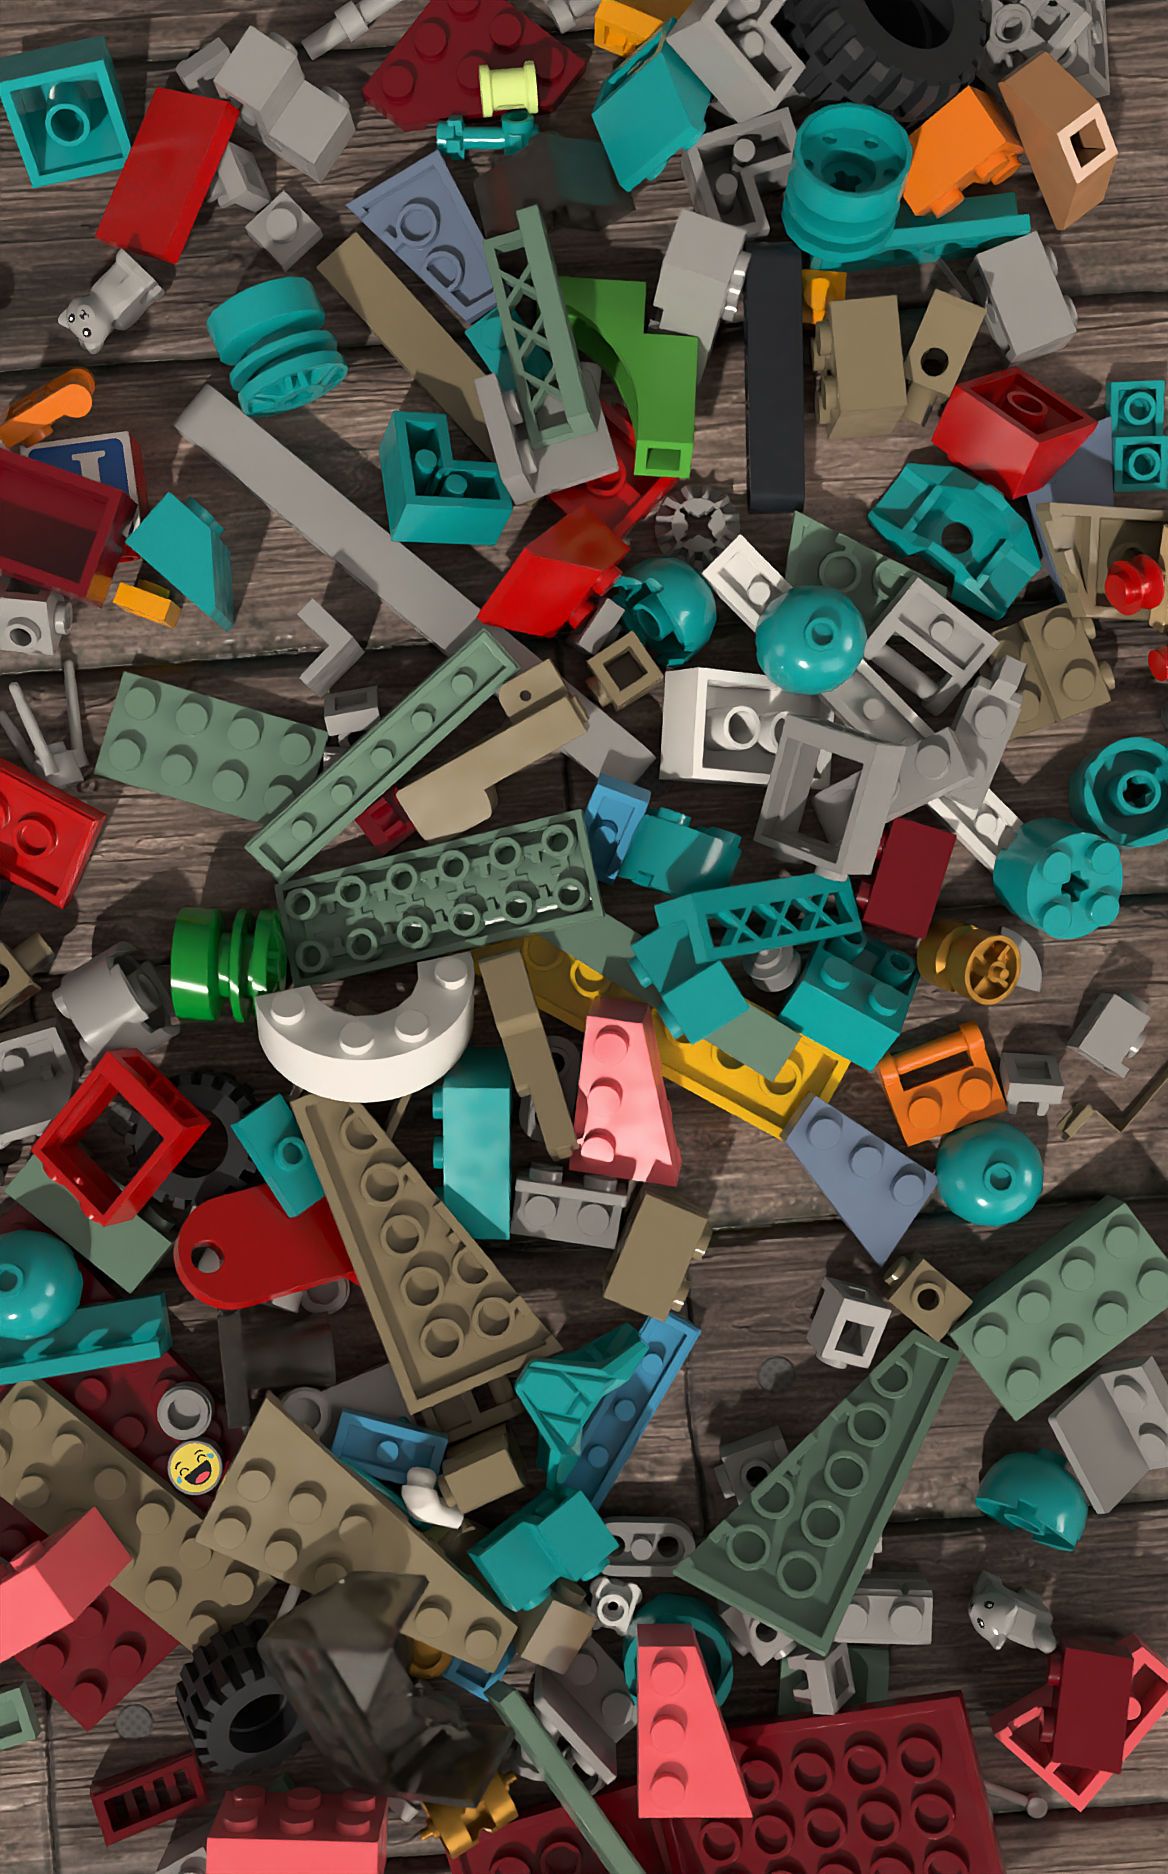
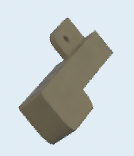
(461, 787)
(528, 1048)

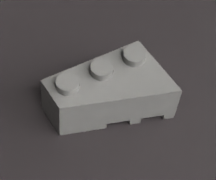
(700, 281)

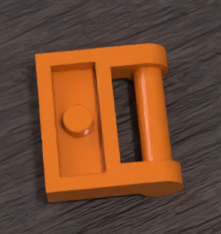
(32, 416)
(947, 1099)

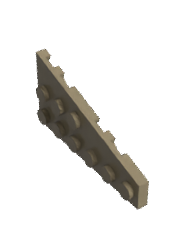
(427, 1283)
(315, 1519)

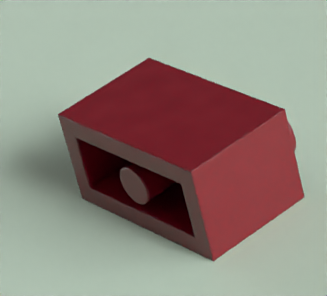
(905, 878)
(1088, 1703)

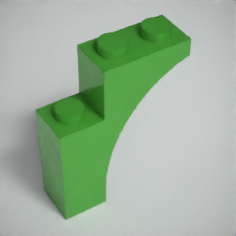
(649, 370)

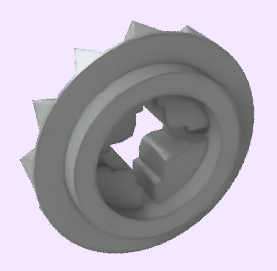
(696, 501)

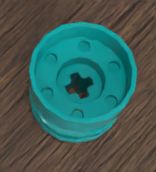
(846, 182)
(276, 346)

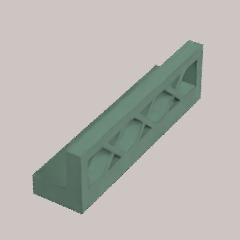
(555, 322)

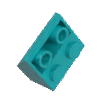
(650, 110)
(852, 996)

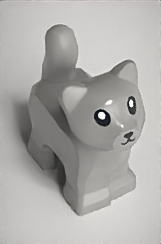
(113, 303)
(1005, 1614)

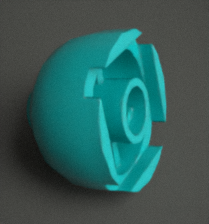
(667, 607)
(810, 639)
(989, 1172)
(36, 1284)
(1035, 1496)

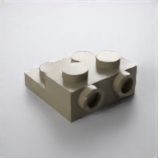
(1059, 669)

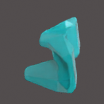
(1001, 548)
(566, 1390)

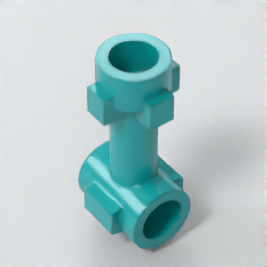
(512, 136)

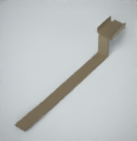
(1080, 1114)

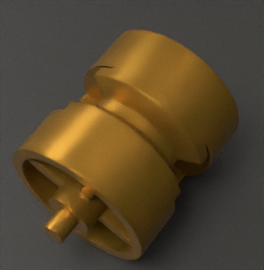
(969, 961)
(460, 1826)

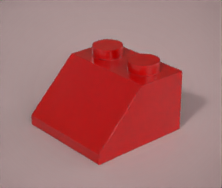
(1011, 430)
(557, 577)

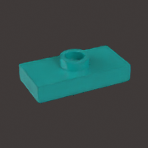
(280, 1154)

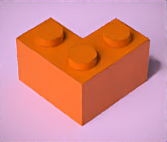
(959, 146)

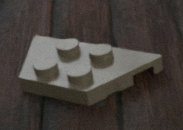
(1088, 541)

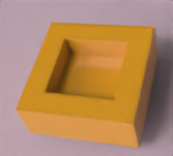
(817, 291)
(148, 602)

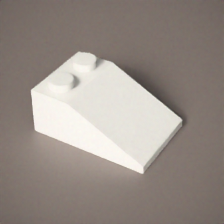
(730, 727)

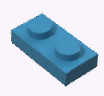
(611, 821)
(387, 1446)

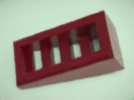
(118, 1829)

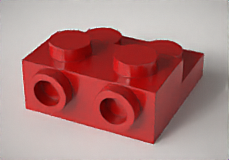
(621, 496)

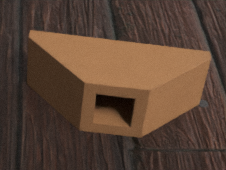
(1061, 136)

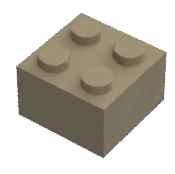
(859, 368)
(655, 1252)

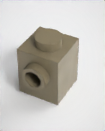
(622, 673)
(924, 1295)
(555, 1628)

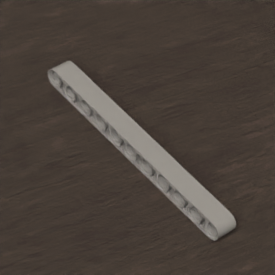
(378, 563)

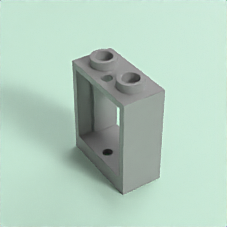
(790, 786)

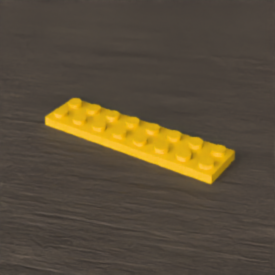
(567, 990)

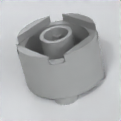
(117, 1003)

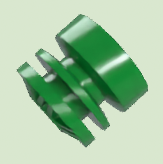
(223, 965)

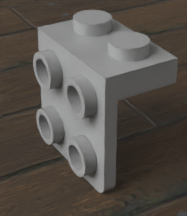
(35, 1078)

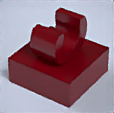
(386, 822)

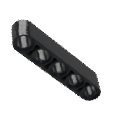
(774, 378)

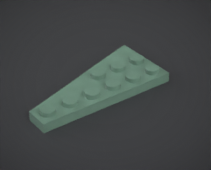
(815, 1520)

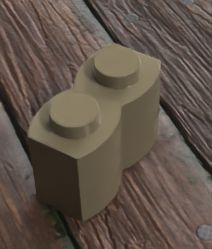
(482, 1468)

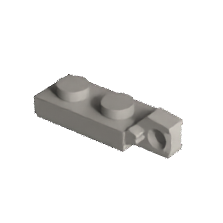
(985, 727)

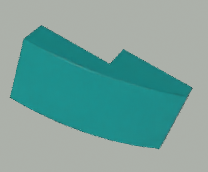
(1137, 435)

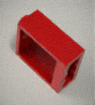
(155, 1099)

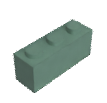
(122, 1251)

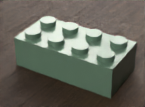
(1063, 1306)

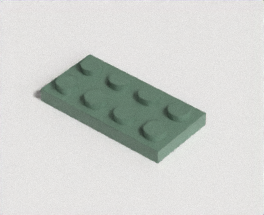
(207, 750)

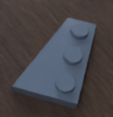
(433, 232)
(1081, 480)
(861, 1175)

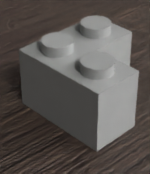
(737, 53)
(281, 107)
(737, 166)

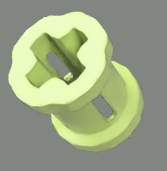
(508, 88)

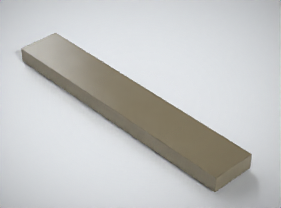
(410, 337)

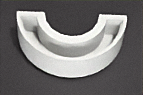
(372, 1054)

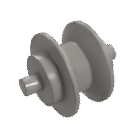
(773, 968)

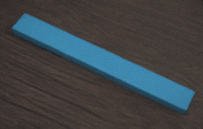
(607, 1444)

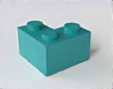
(432, 494)
(694, 995)
(539, 1543)

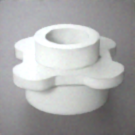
(614, 1590)

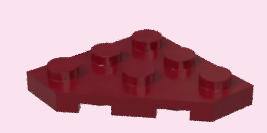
(439, 57)

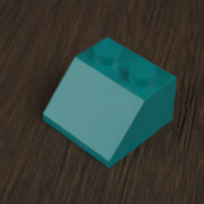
(66, 110)
(187, 551)

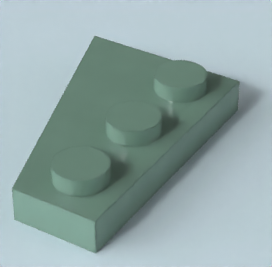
(836, 561)

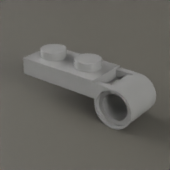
(926, 773)

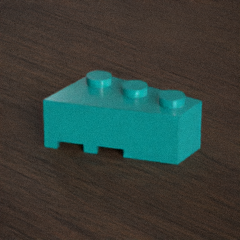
(476, 1142)

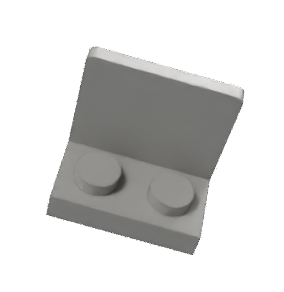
(1083, 60)
(550, 468)
(567, 1205)
(1115, 1429)
(587, 1707)

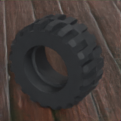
(884, 52)

